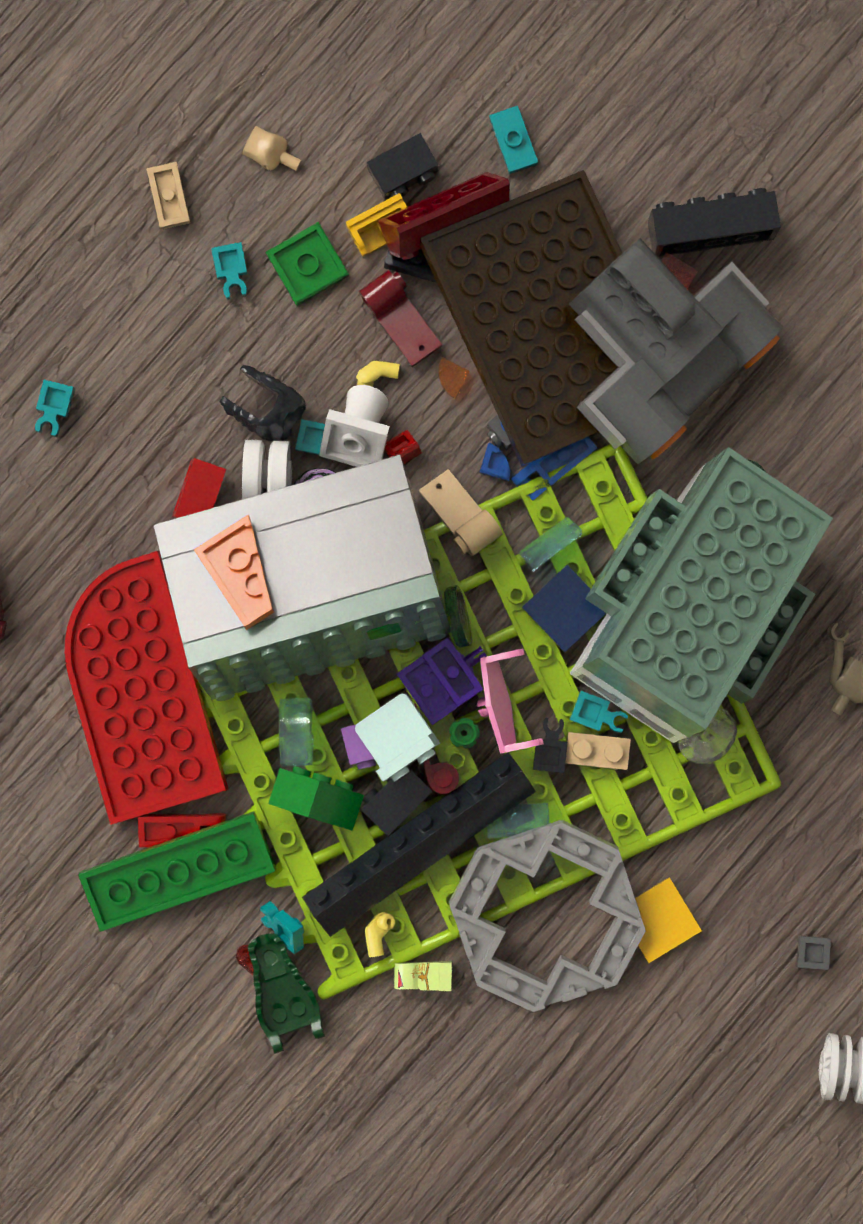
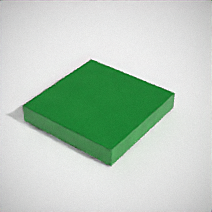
(307, 264)

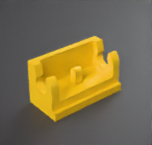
(366, 228)

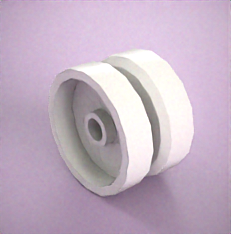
(263, 473)

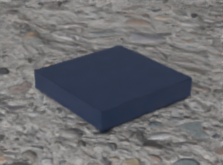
(563, 610)

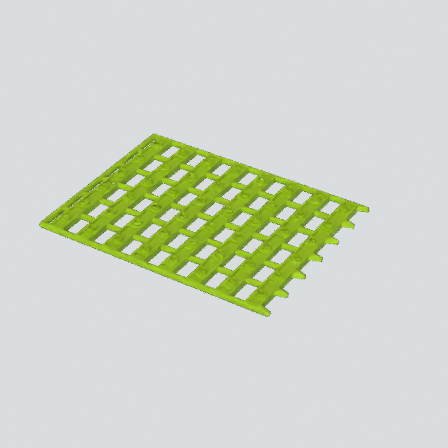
(300, 867)

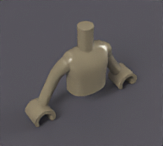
(845, 682)

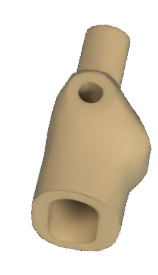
(269, 150)

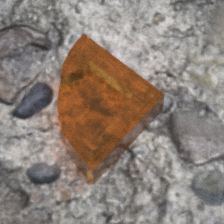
(452, 377)

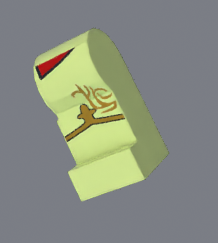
(423, 975)

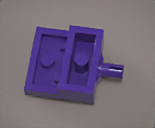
(442, 680)

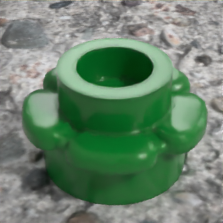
(472, 733)

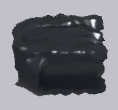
(280, 420)

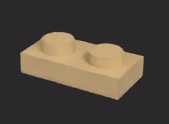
(168, 195)
(597, 751)

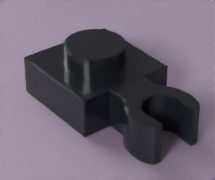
(551, 754)

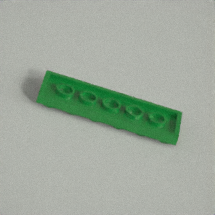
(177, 871)

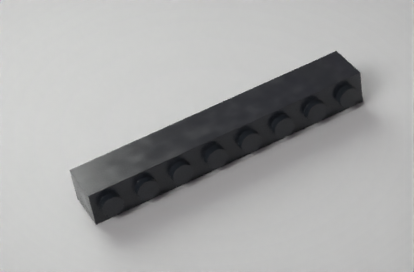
(418, 844)

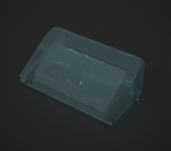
(550, 543)
(519, 820)

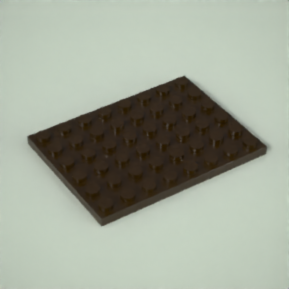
(510, 296)

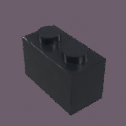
(403, 167)
(395, 801)

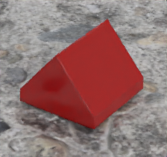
(403, 445)

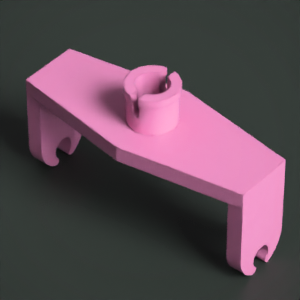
(499, 703)

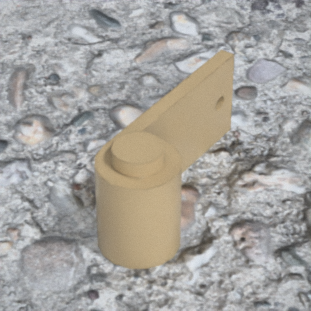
(461, 514)

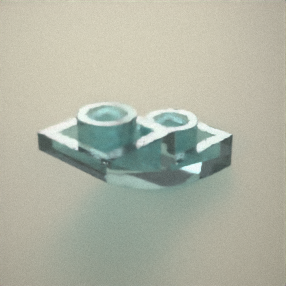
(295, 732)

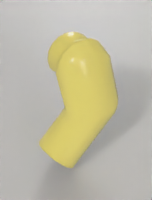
(377, 369)
(376, 931)

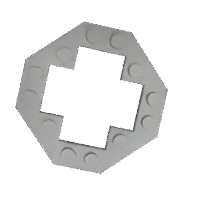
(526, 854)

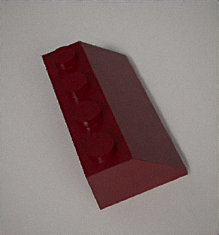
(406, 227)

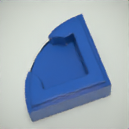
(495, 463)

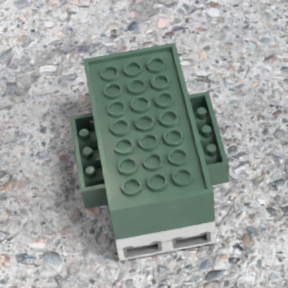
(701, 596)

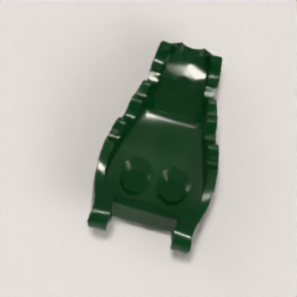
(282, 995)

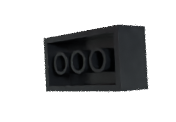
(714, 222)

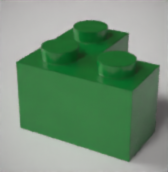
(316, 797)

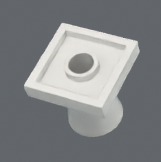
(357, 434)

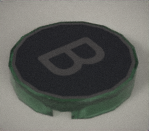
(459, 617)

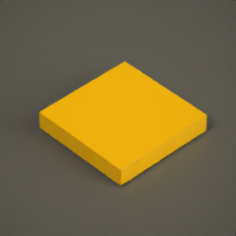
(665, 920)

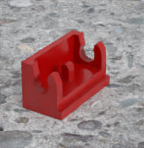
(199, 488)

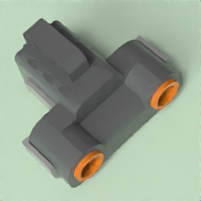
(666, 346)

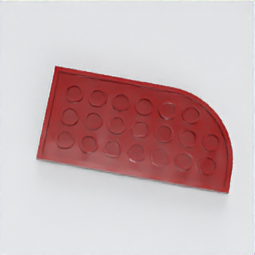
(138, 694)

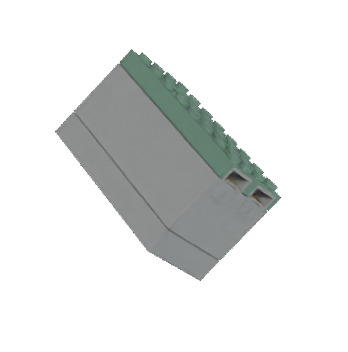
(340, 571)

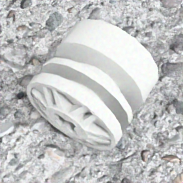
(841, 1068)

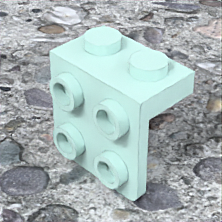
(397, 737)

